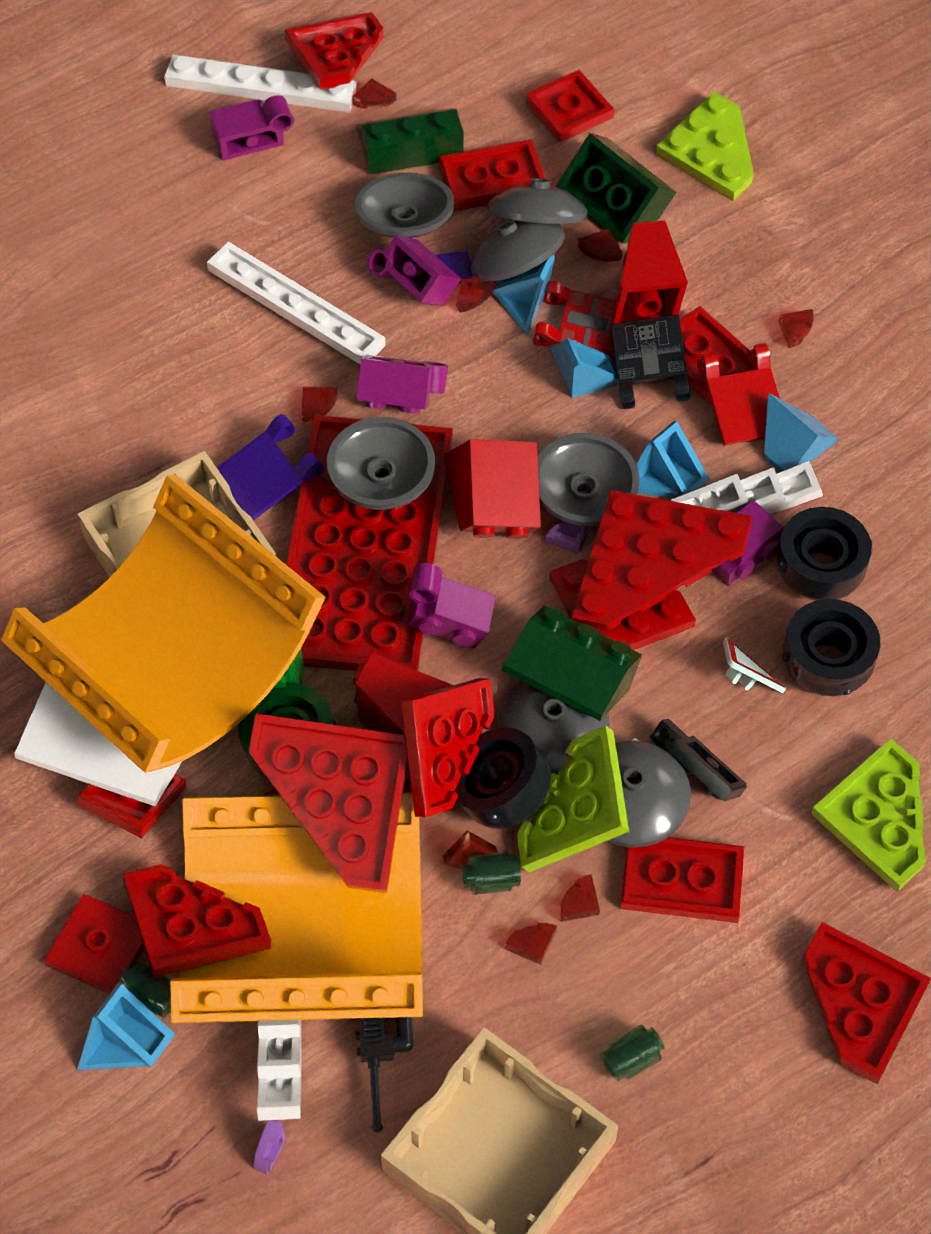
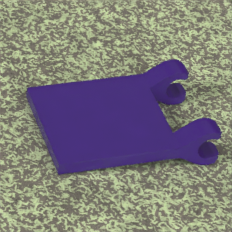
(262, 474)

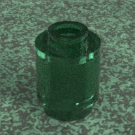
(491, 873)
(152, 992)
(633, 1052)

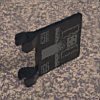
(649, 353)

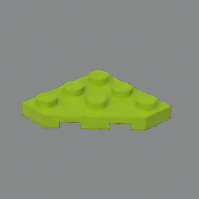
(712, 147)
(581, 805)
(880, 814)

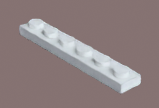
(256, 83)
(295, 303)

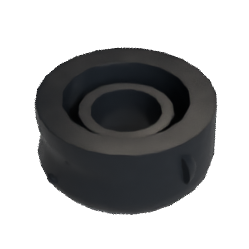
(829, 533)
(836, 625)
(503, 757)

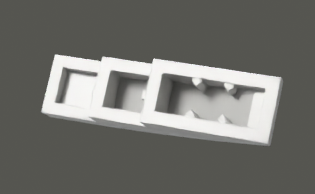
(768, 489)
(279, 1070)

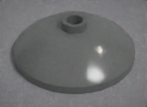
(538, 204)
(404, 205)
(515, 249)
(376, 449)
(584, 464)
(527, 711)
(661, 798)

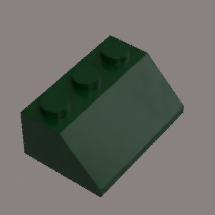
(410, 140)
(614, 186)
(572, 662)

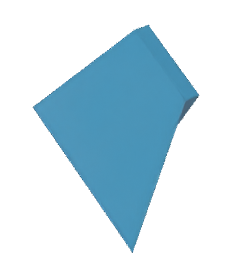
(525, 293)
(584, 368)
(793, 435)
(670, 465)
(124, 1034)

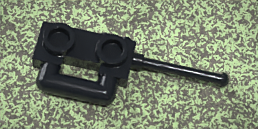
(379, 1047)

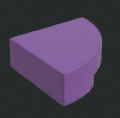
(568, 536)
(269, 1146)

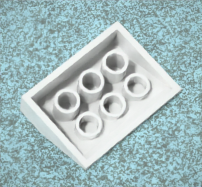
(71, 746)

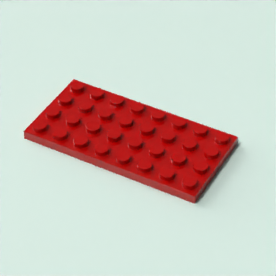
(363, 560)

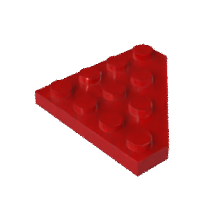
(651, 550)
(340, 788)

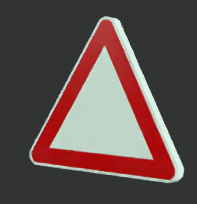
(742, 663)

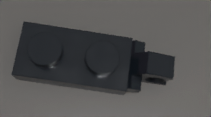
(698, 761)

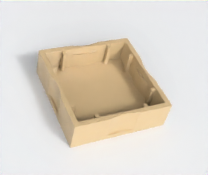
(120, 521)
(498, 1144)

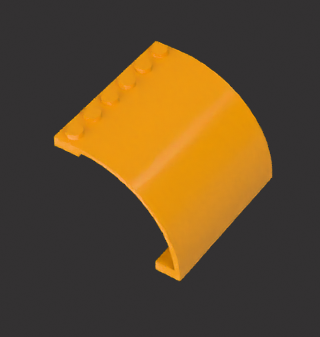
(176, 635)
(331, 945)

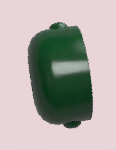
(291, 702)

